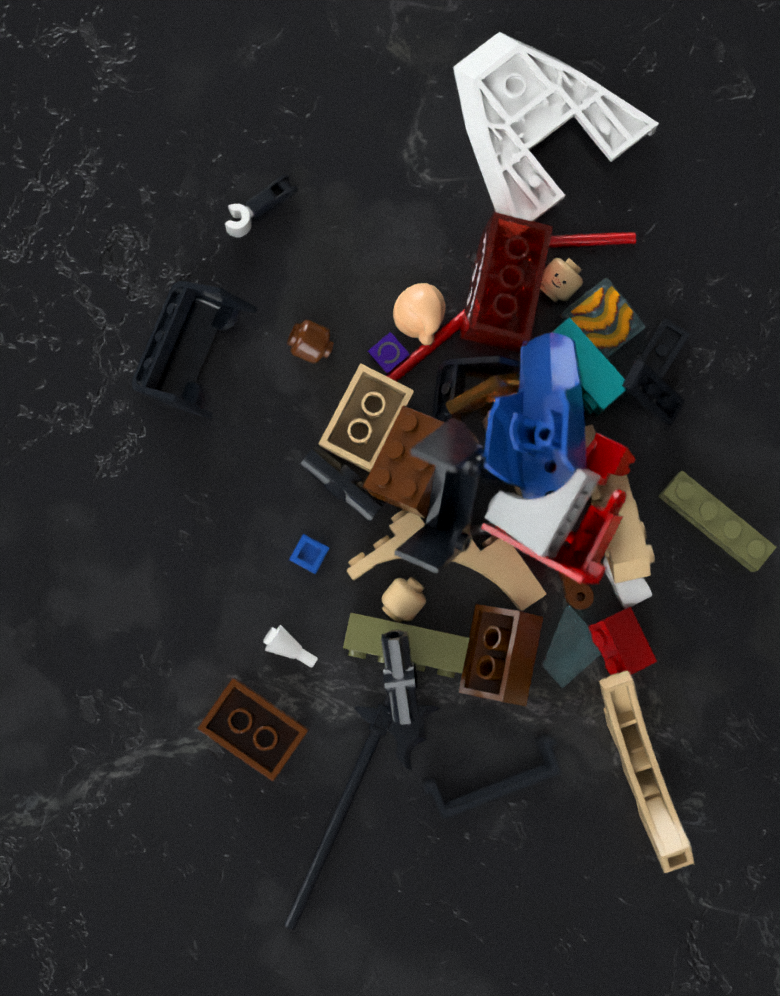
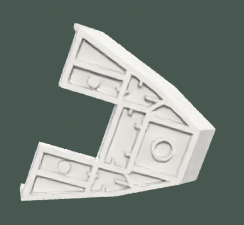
(520, 97)

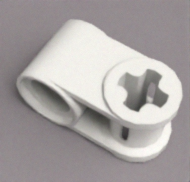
(629, 592)

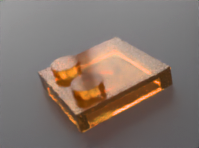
(484, 393)

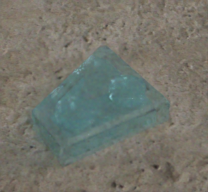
(570, 648)

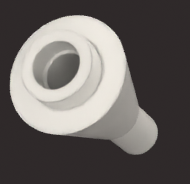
(283, 644)

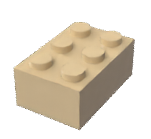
(365, 417)

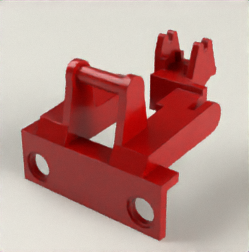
(599, 525)

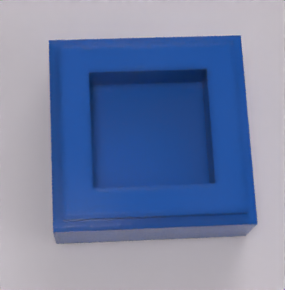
(309, 554)

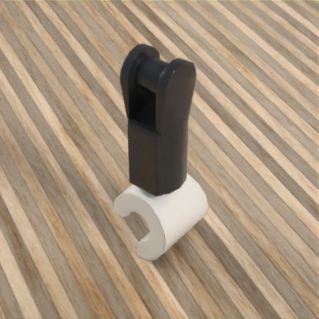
(258, 206)

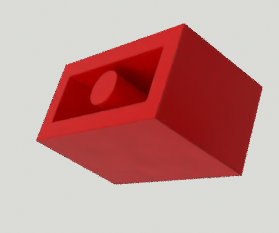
(622, 643)

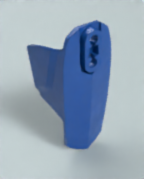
(540, 421)

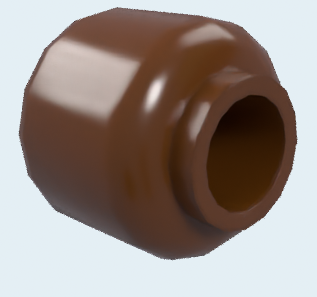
(310, 341)

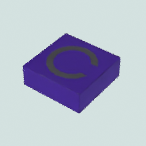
(388, 353)

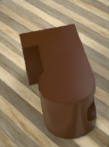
(576, 594)

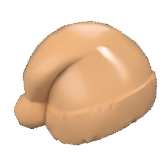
(419, 312)

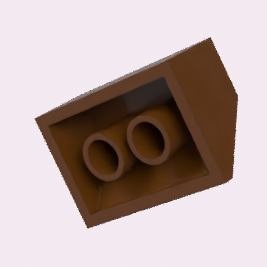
(501, 654)

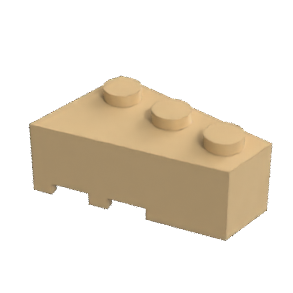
(627, 552)

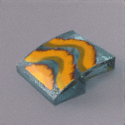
(604, 317)

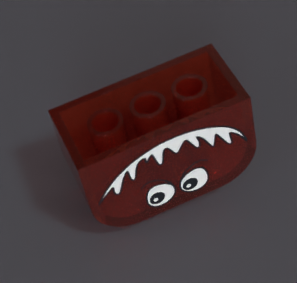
(506, 282)

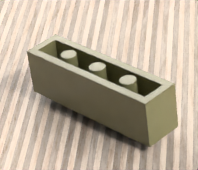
(717, 521)
(427, 646)

